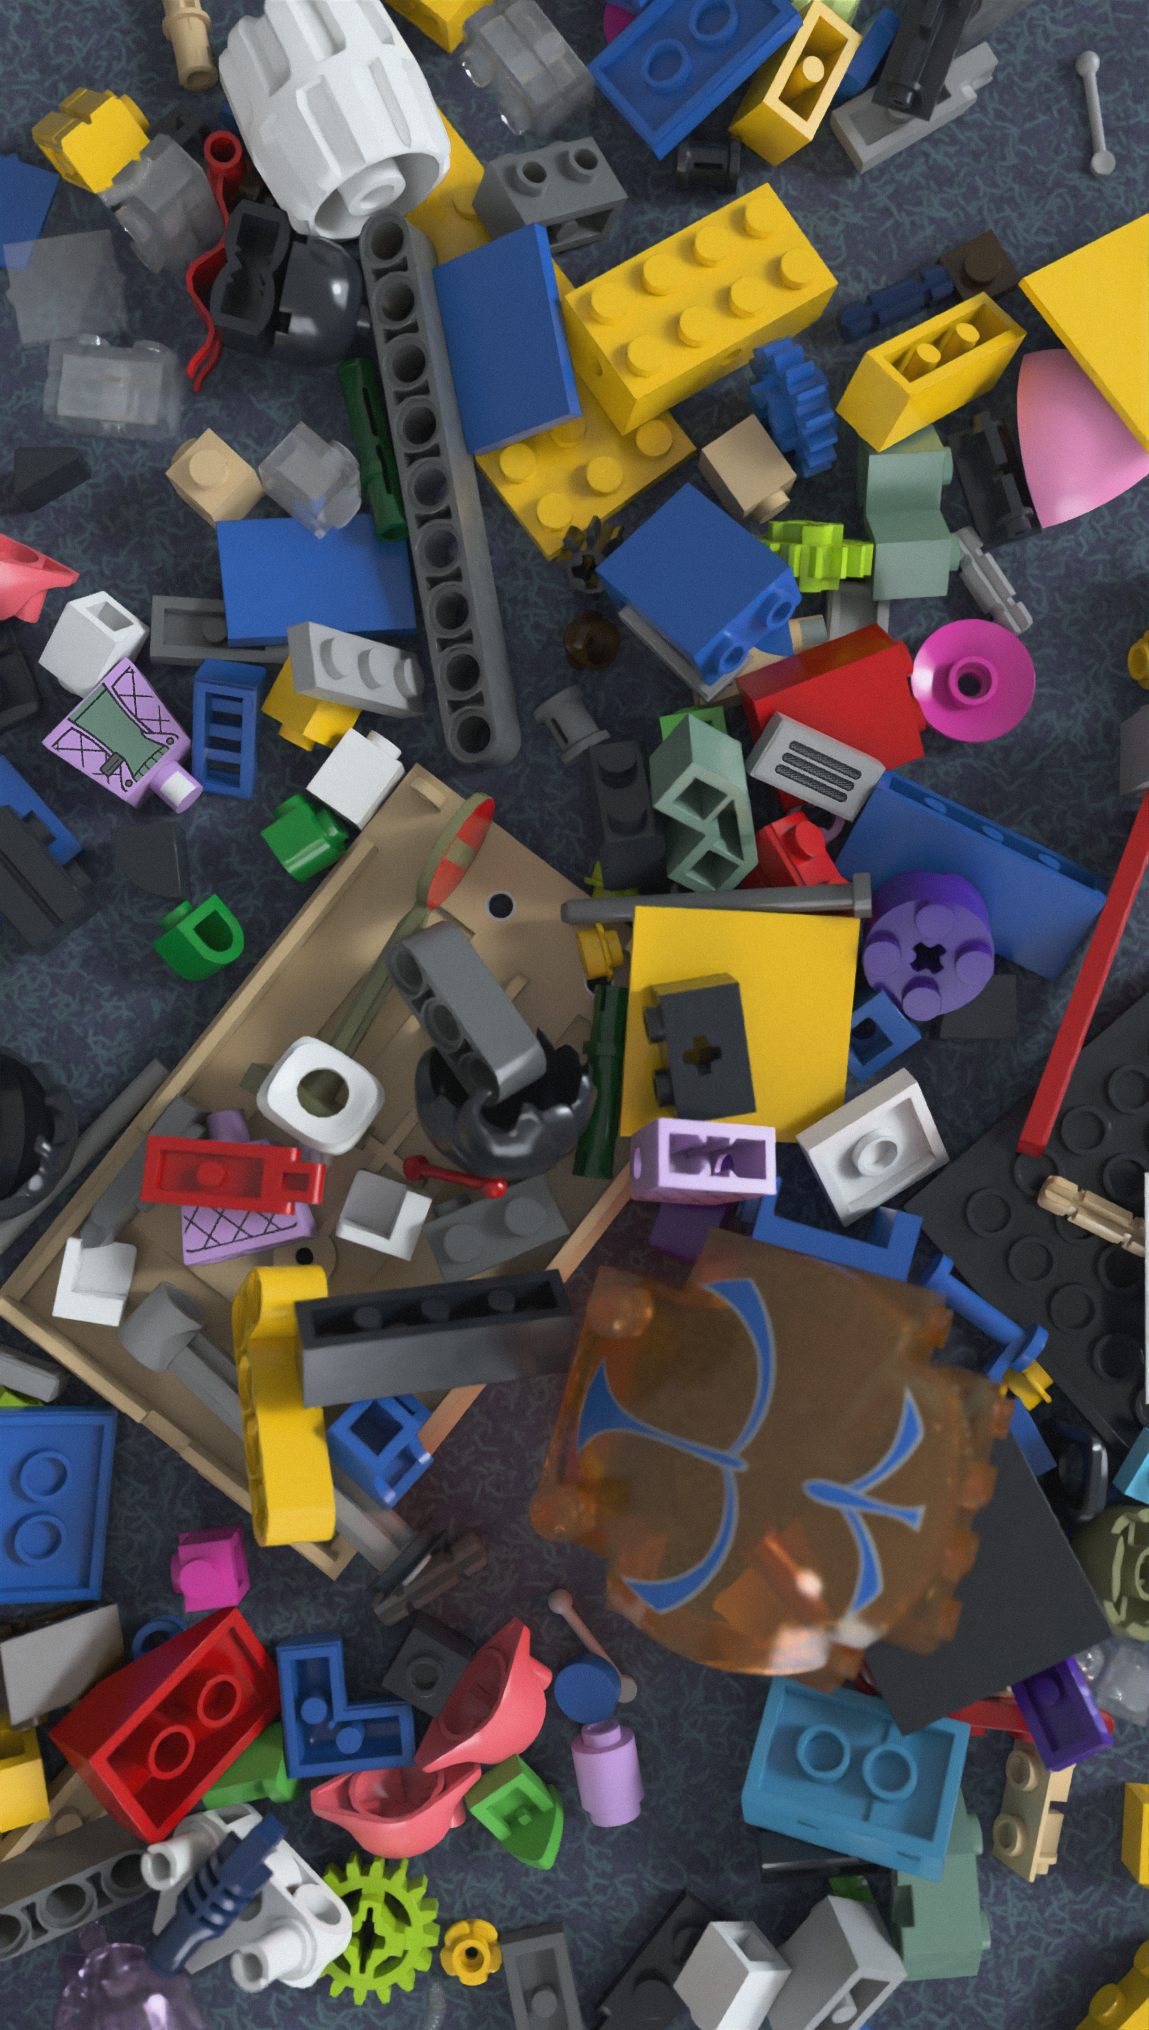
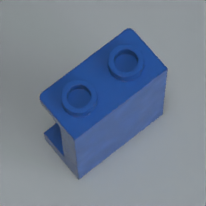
(701, 583)
(885, 1252)

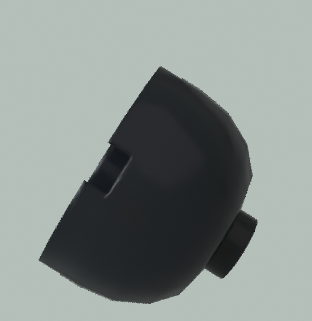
(320, 304)

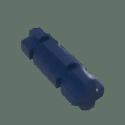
(894, 303)

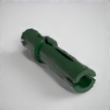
(374, 449)
(606, 1054)

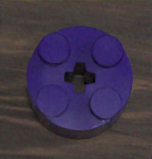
(928, 943)

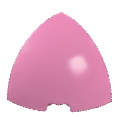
(1071, 439)

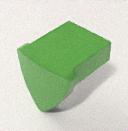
(257, 1774)
(519, 1811)

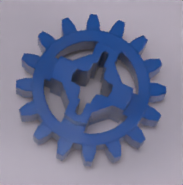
(793, 406)

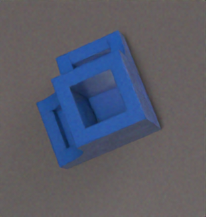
(380, 1446)

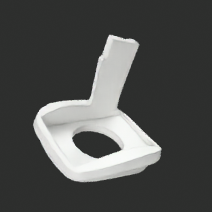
(319, 1136)

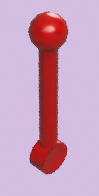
(418, 1168)

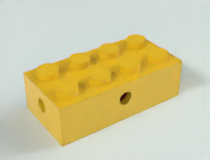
(694, 307)

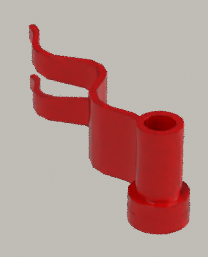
(224, 174)

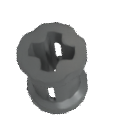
(570, 724)

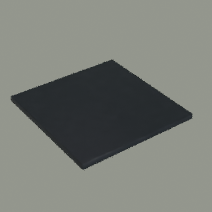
(1019, 1611)

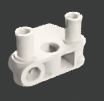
(283, 1932)

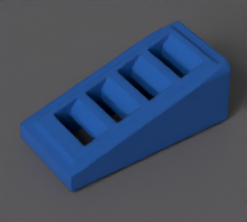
(233, 690)

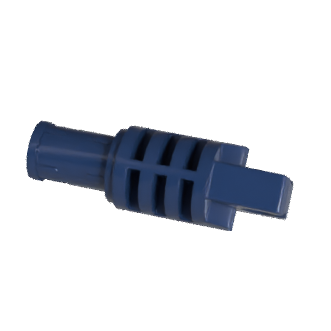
(215, 1896)

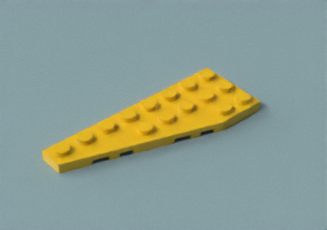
(574, 467)

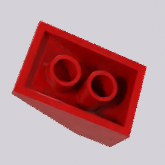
(171, 1723)

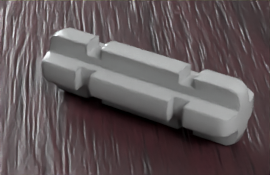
(989, 584)

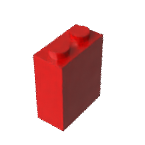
(846, 690)

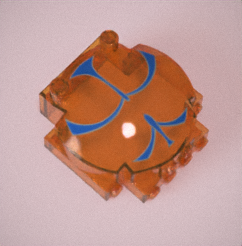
(773, 1459)

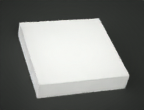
(873, 1147)

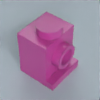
(211, 1568)

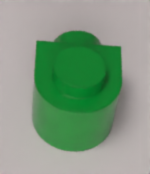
(305, 837)
(200, 939)

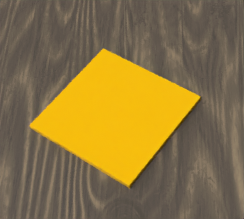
(1101, 315)
(794, 998)

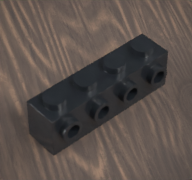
(432, 1337)

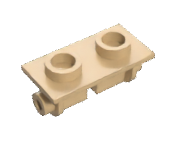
(1026, 1829)

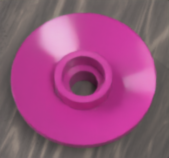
(990, 657)

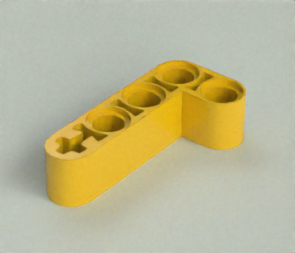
(281, 1439)

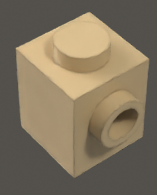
(748, 472)
(214, 479)

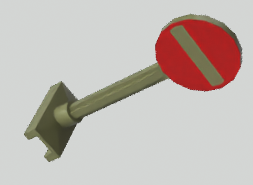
(440, 876)

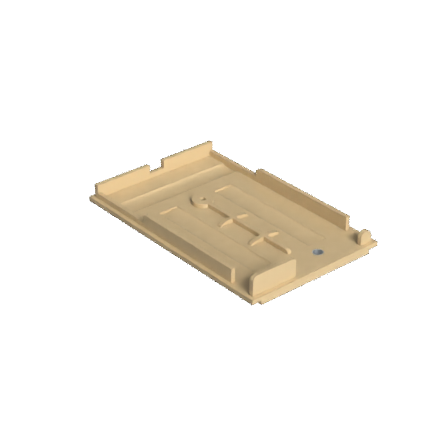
(304, 992)

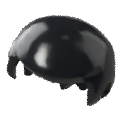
(35, 1133)
(516, 1136)

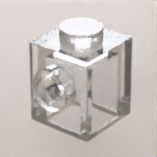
(313, 480)
(1118, 1677)

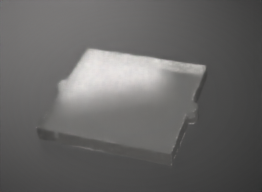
(66, 287)

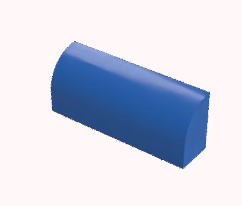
(1033, 895)

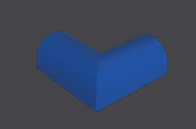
(325, 1728)

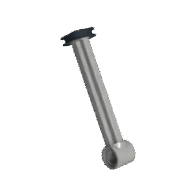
(172, 1335)

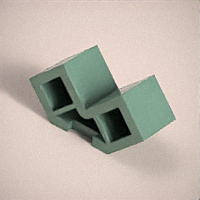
(904, 517)
(704, 788)
(941, 1925)

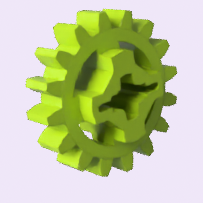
(818, 553)
(398, 1930)

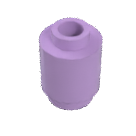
(608, 1773)

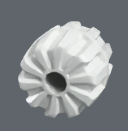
(334, 113)

